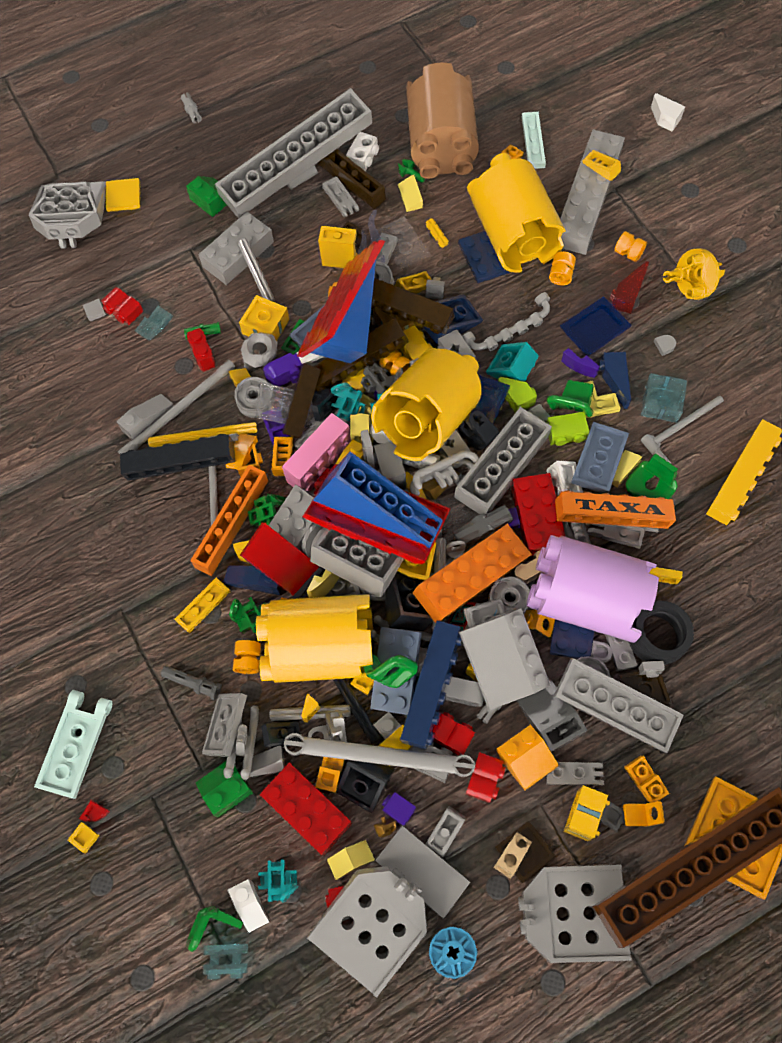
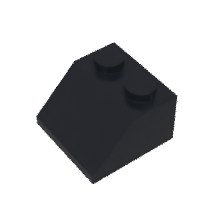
(364, 783)

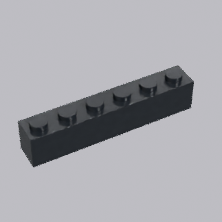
(177, 457)

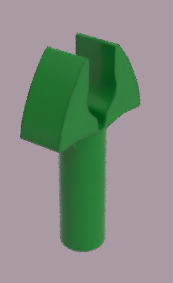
(408, 169)

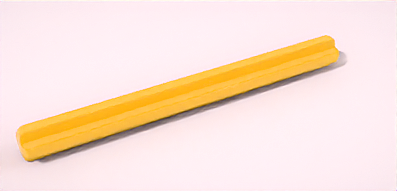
(246, 428)

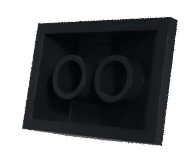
(402, 607)

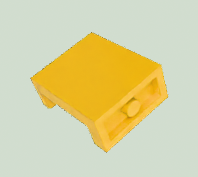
(337, 246)

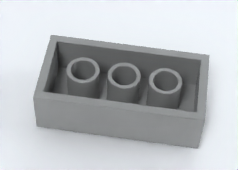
(224, 255)

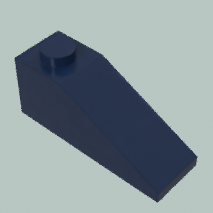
(615, 374)
(250, 578)

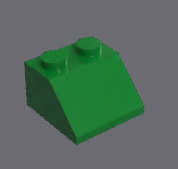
(205, 195)
(221, 792)

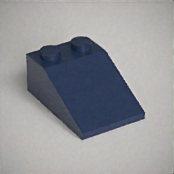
(464, 319)

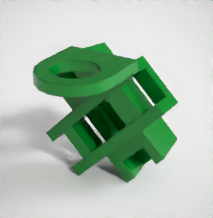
(266, 502)
(245, 620)

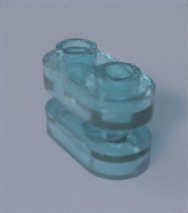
(235, 968)

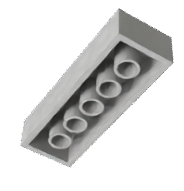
(502, 462)

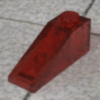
(628, 289)

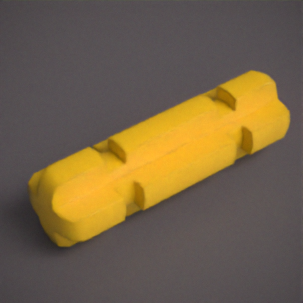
(437, 233)

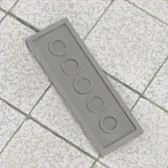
(618, 705)

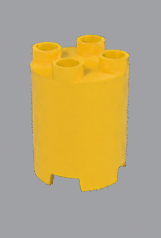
(516, 212)
(428, 402)
(315, 638)

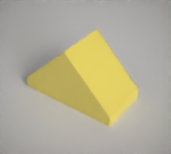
(350, 859)

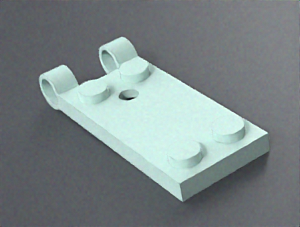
(71, 754)

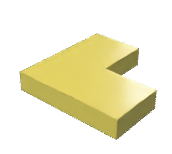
(603, 404)

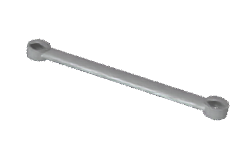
(379, 755)

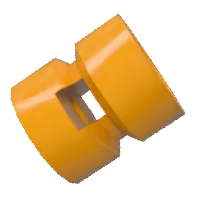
(629, 246)
(562, 268)
(394, 361)
(246, 659)

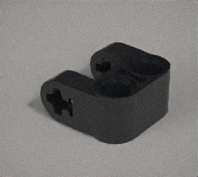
(480, 435)

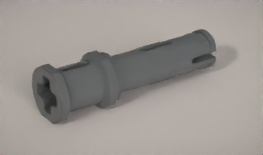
(199, 684)

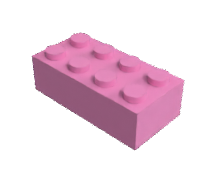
(317, 453)

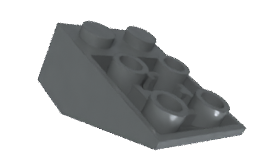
(552, 718)

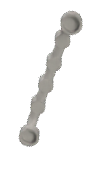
(520, 327)

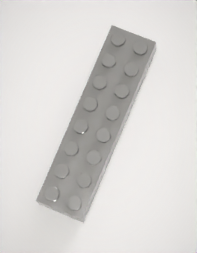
(588, 194)

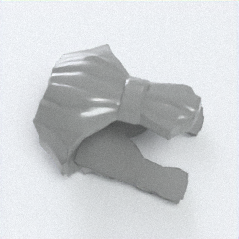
(258, 341)

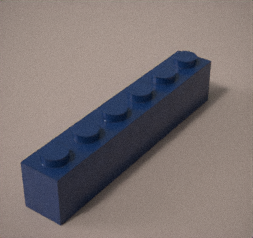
(431, 686)

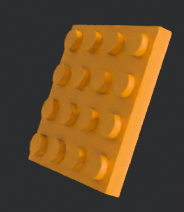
(719, 804)

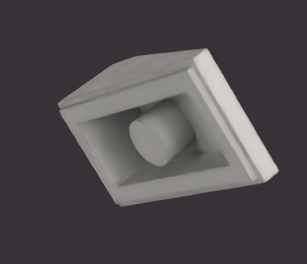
(268, 762)
(445, 831)

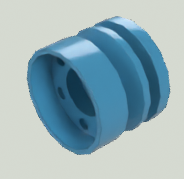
(465, 957)

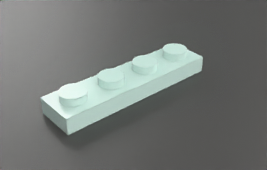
(533, 139)

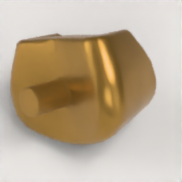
(385, 827)

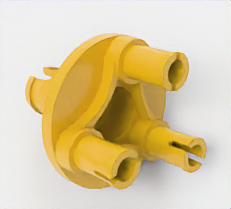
(696, 274)

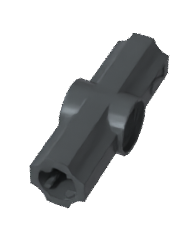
(483, 525)

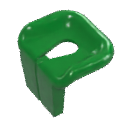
(575, 397)
(648, 469)
(406, 670)
(201, 922)

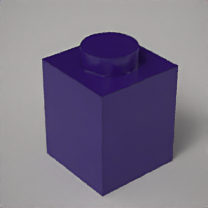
(398, 808)

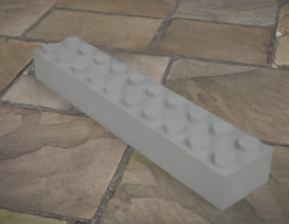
(294, 153)

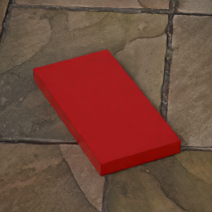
(278, 559)

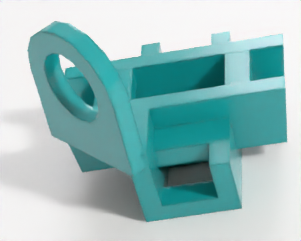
(344, 395)
(281, 885)

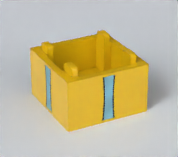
(264, 317)
(586, 813)

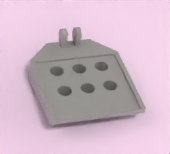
(68, 210)
(543, 926)
(358, 957)

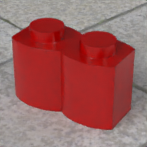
(121, 306)
(201, 349)
(452, 735)
(484, 778)

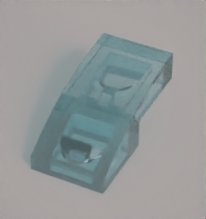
(154, 324)

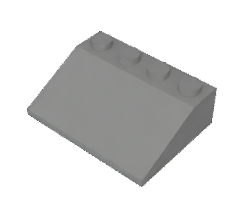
(355, 561)
(504, 658)

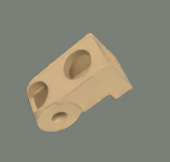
(528, 571)
(513, 855)

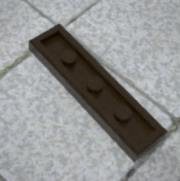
(301, 401)

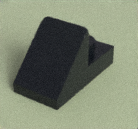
(322, 404)
(275, 733)

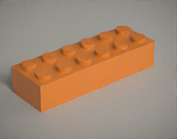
(471, 573)

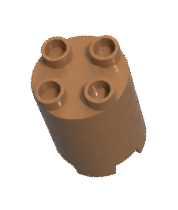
(442, 121)

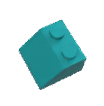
(513, 361)

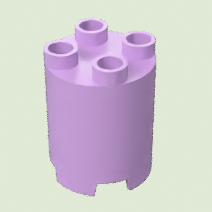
(592, 587)

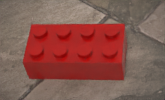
(536, 510)
(306, 809)

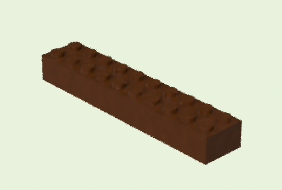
(693, 870)

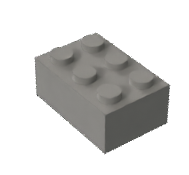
(289, 518)

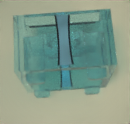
(664, 397)

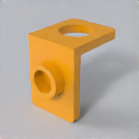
(258, 460)
(535, 621)
(641, 814)

